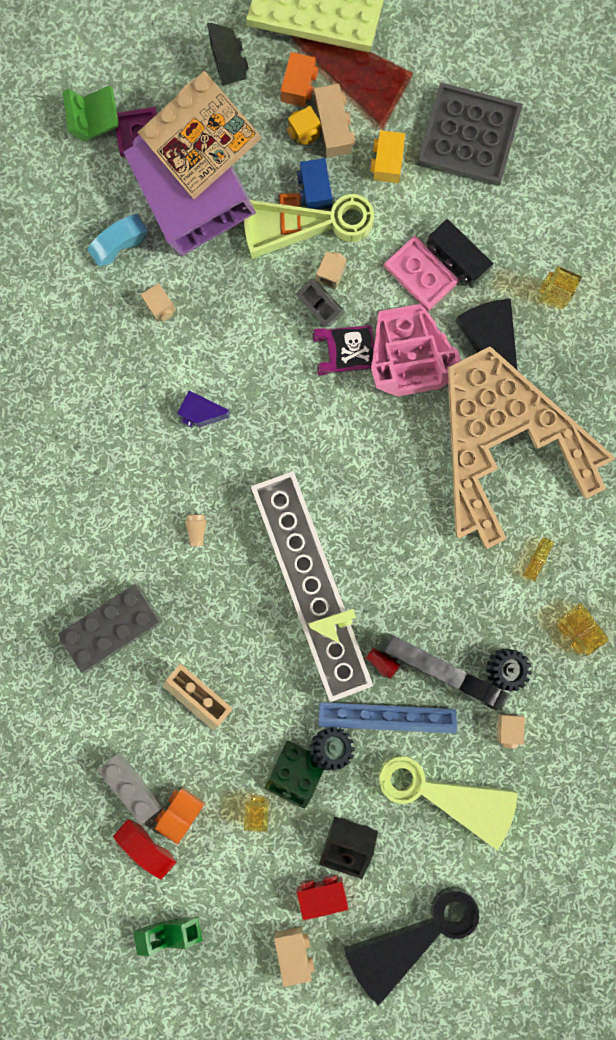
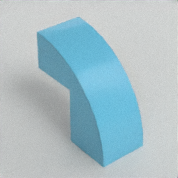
(120, 235)

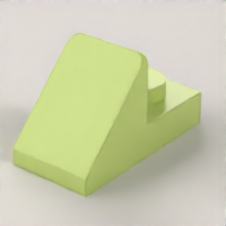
(326, 625)

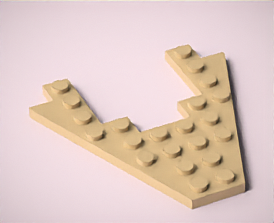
(491, 405)

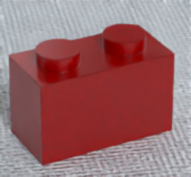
(322, 897)

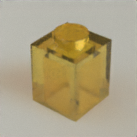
(256, 813)

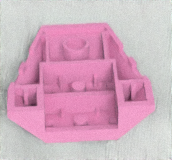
(410, 352)

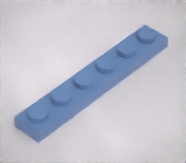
(387, 718)

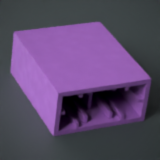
(181, 218)

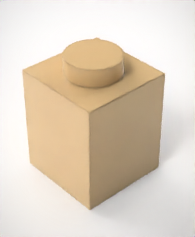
(331, 269)
(158, 303)
(510, 730)

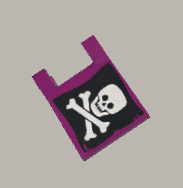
(347, 348)

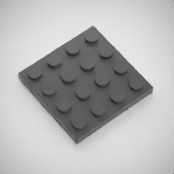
(470, 134)

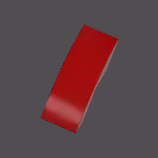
(142, 849)

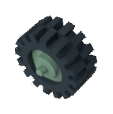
(332, 749)

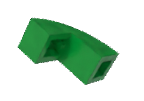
(175, 933)

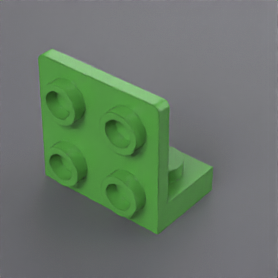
(90, 114)

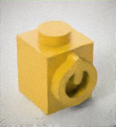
(304, 126)

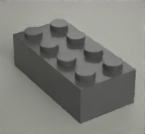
(110, 628)

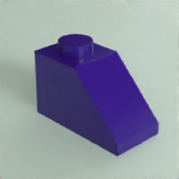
(200, 411)

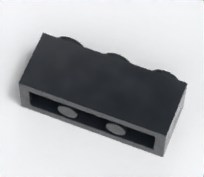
(459, 253)

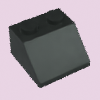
(227, 54)
(349, 847)

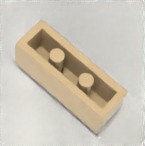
(334, 120)
(197, 697)

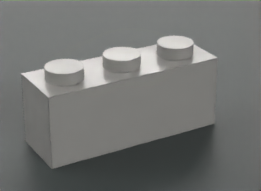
(130, 788)

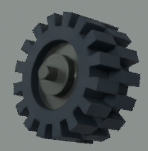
(508, 669)

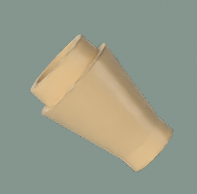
(196, 528)

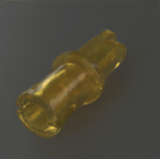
(538, 559)

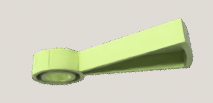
(264, 227)
(480, 809)

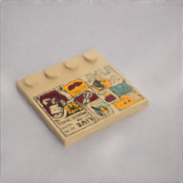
(199, 135)

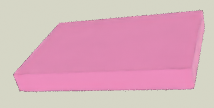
(421, 273)

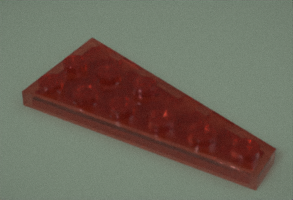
(362, 75)

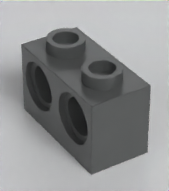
(320, 302)

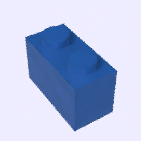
(316, 184)

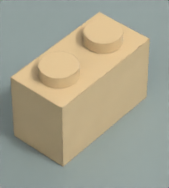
(293, 956)

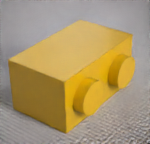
(389, 156)

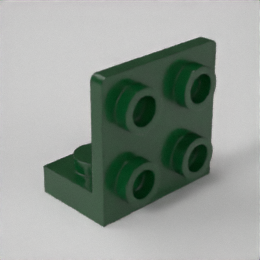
(294, 775)

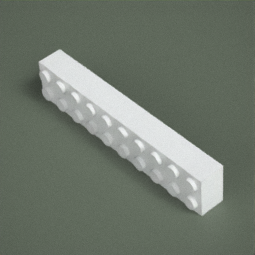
(310, 584)

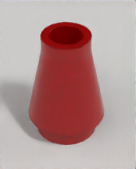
(385, 664)

